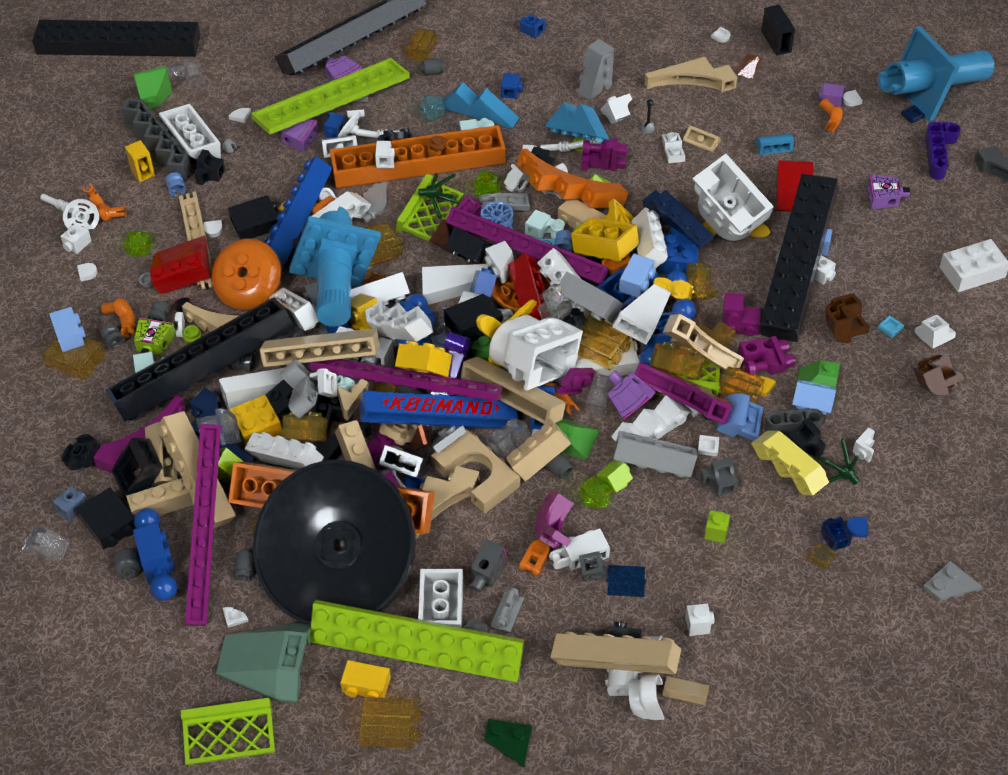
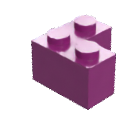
(739, 317)

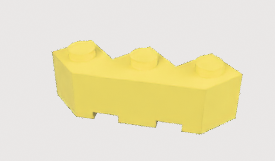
(791, 461)

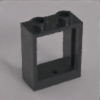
(138, 452)

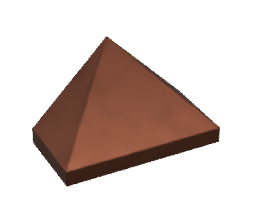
(442, 235)
(421, 438)

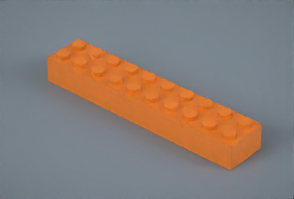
(415, 157)
(255, 482)

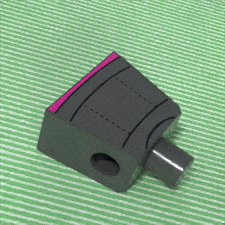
(497, 559)

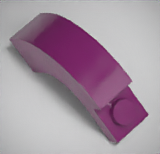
(550, 520)

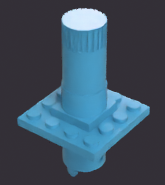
(928, 72)
(337, 258)

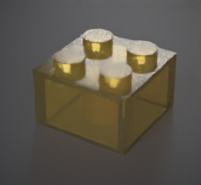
(677, 360)

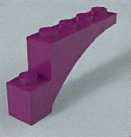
(686, 392)
(110, 453)

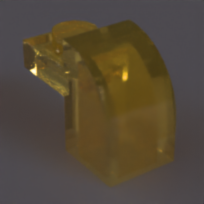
(699, 279)
(721, 333)

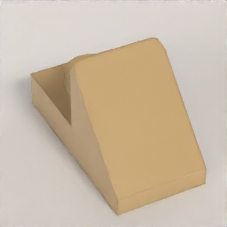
(350, 400)

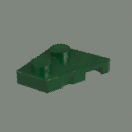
(509, 738)

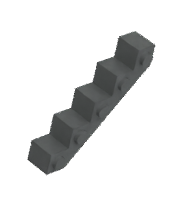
(156, 137)

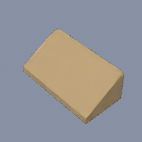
(701, 138)
(686, 690)

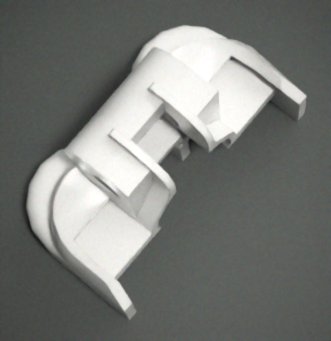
(640, 692)

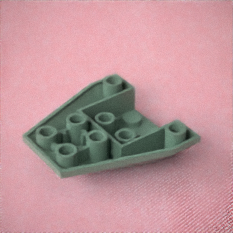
(266, 660)

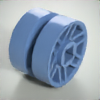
(499, 213)

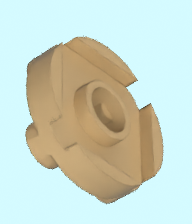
(399, 432)

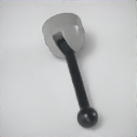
(648, 126)

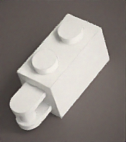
(583, 544)

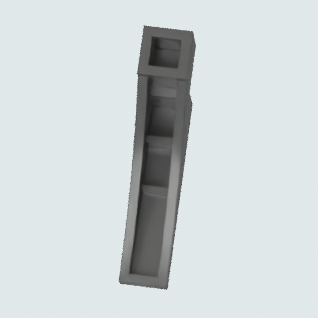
(992, 161)

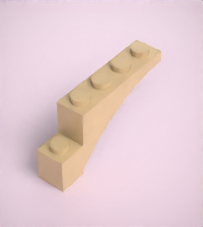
(693, 72)
(205, 319)
(688, 334)
(451, 491)

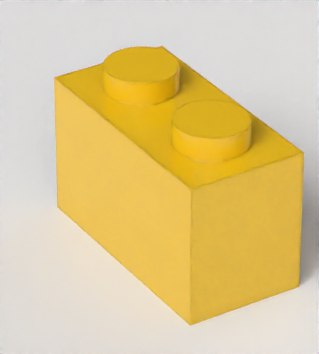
(140, 161)
(365, 680)

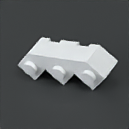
(352, 202)
(398, 323)
(656, 422)

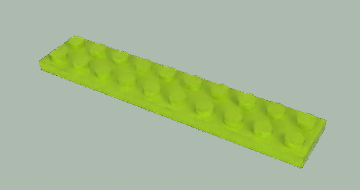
(329, 96)
(416, 641)

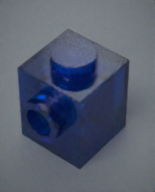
(836, 533)

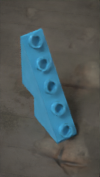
(480, 106)
(577, 122)

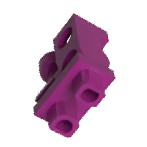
(604, 155)
(769, 351)

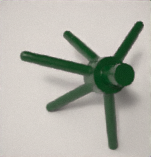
(432, 192)
(847, 470)

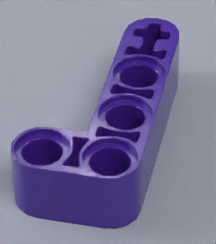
(936, 138)
(458, 347)

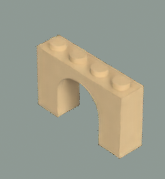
(470, 449)

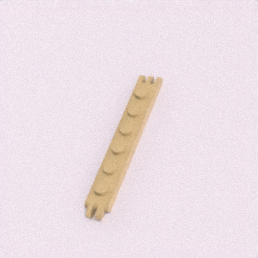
(194, 226)

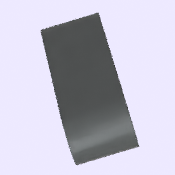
(790, 420)

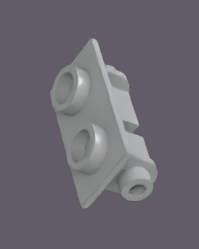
(507, 611)

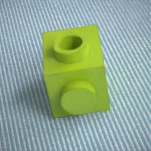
(616, 475)
(717, 526)

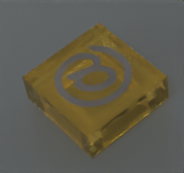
(822, 556)

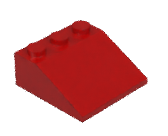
(180, 265)

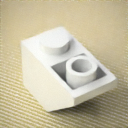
(499, 258)

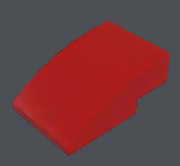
(788, 180)

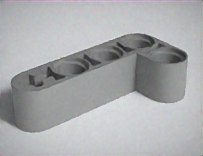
(304, 389)

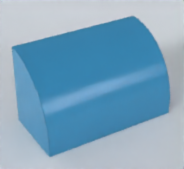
(774, 143)

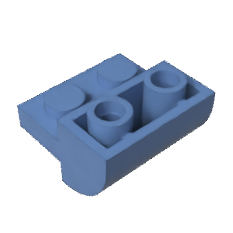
(743, 417)

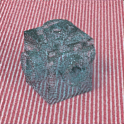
(432, 106)

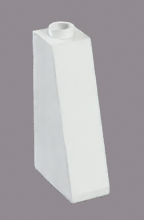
(447, 281)
(643, 314)
(247, 387)

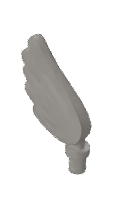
(378, 198)

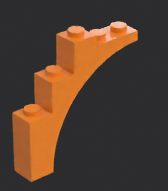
(568, 186)

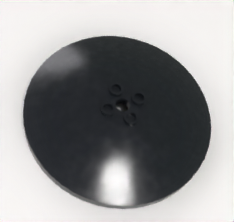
(307, 517)

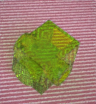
(486, 183)
(138, 243)
(595, 493)

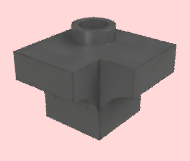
(720, 477)

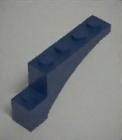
(678, 217)
(205, 405)

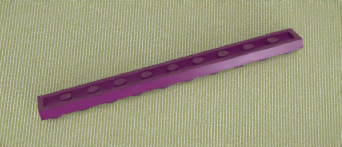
(523, 243)
(409, 378)
(203, 525)

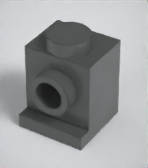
(593, 566)

